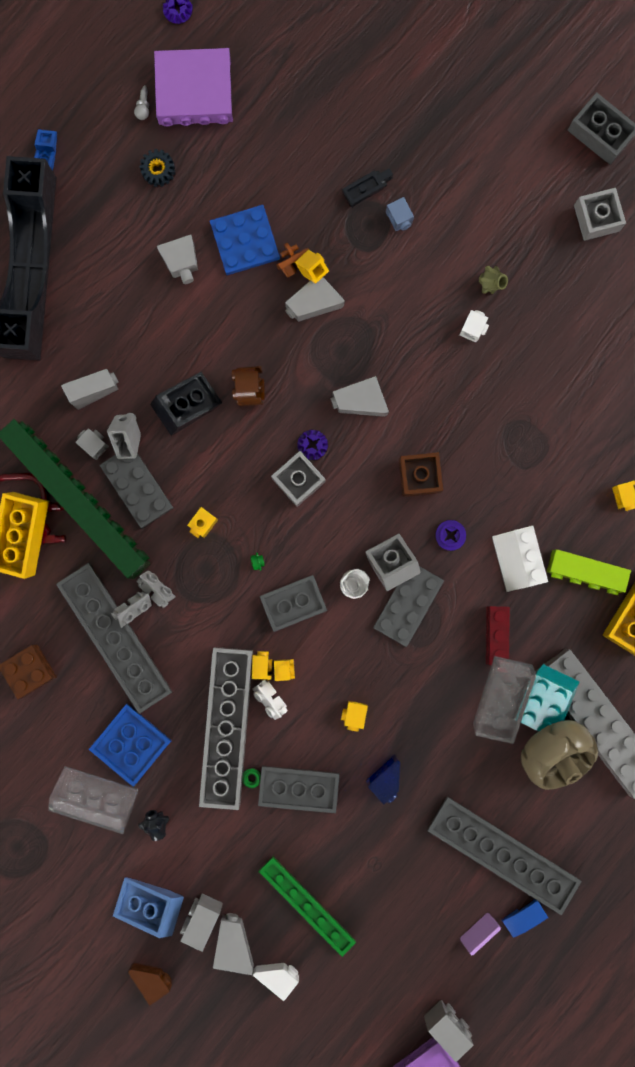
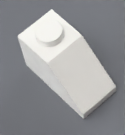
(278, 978)

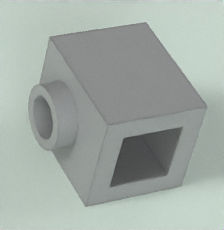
(92, 443)

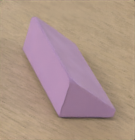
(480, 933)

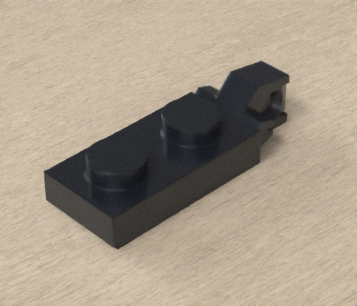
(366, 186)

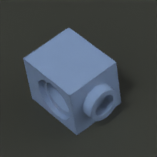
(400, 214)

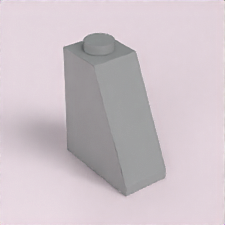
(313, 301)
(90, 388)
(360, 399)
(233, 947)

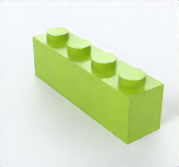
(588, 571)

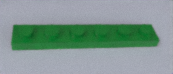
(307, 906)

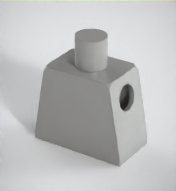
(180, 258)
(124, 436)

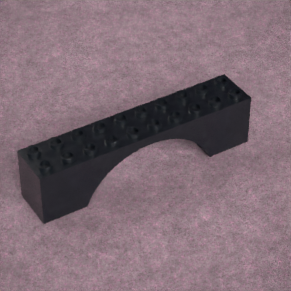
(30, 210)

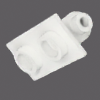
(263, 694)

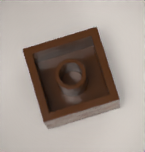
(420, 474)
(27, 671)

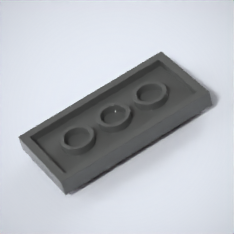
(137, 489)
(408, 606)
(298, 789)

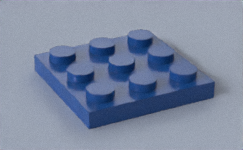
(244, 240)
(130, 745)

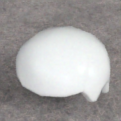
(354, 583)

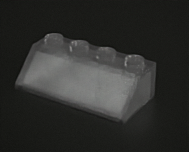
(93, 800)

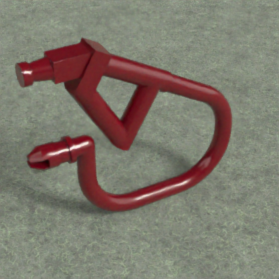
(46, 538)

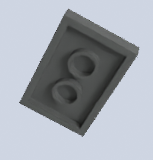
(293, 603)

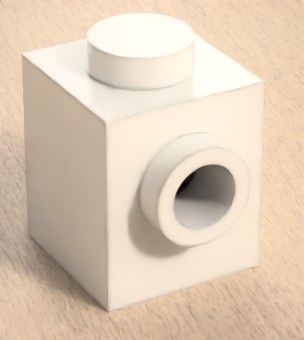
(474, 326)

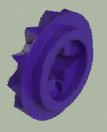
(171, 13)
(311, 453)
(460, 535)

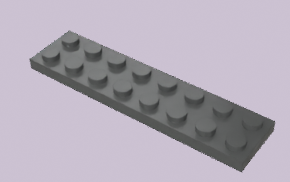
(117, 645)
(504, 855)

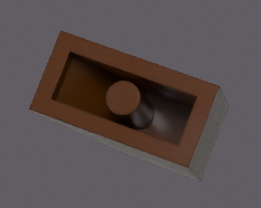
(150, 981)

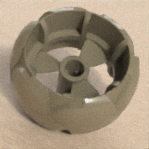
(559, 755)

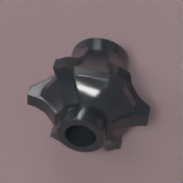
(154, 824)

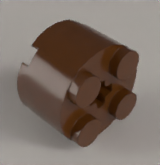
(248, 386)

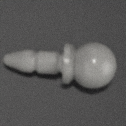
(141, 110)

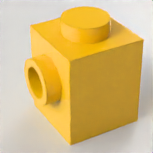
(312, 266)
(202, 523)
(354, 715)

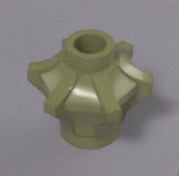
(492, 280)

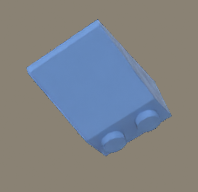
(148, 907)

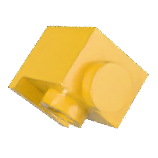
(625, 495)
(261, 665)
(284, 669)

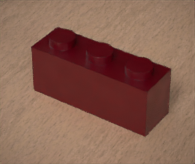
(497, 632)

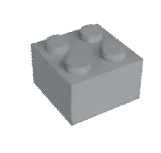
(599, 214)
(298, 478)
(393, 562)
(199, 926)
(449, 1030)

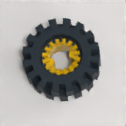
(157, 159)

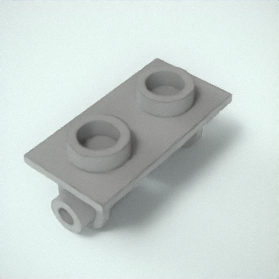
(162, 594)
(138, 604)

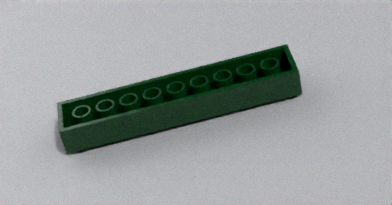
(74, 499)

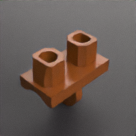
(286, 265)

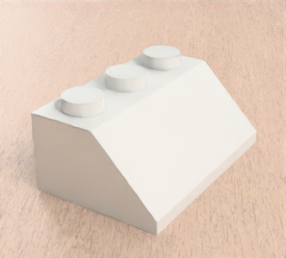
(519, 559)

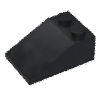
(185, 403)

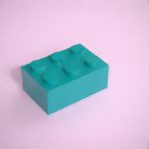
(549, 698)

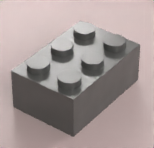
(603, 128)

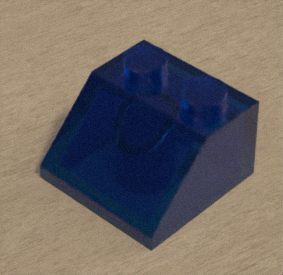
(385, 781)

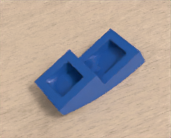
(46, 146)
(525, 919)

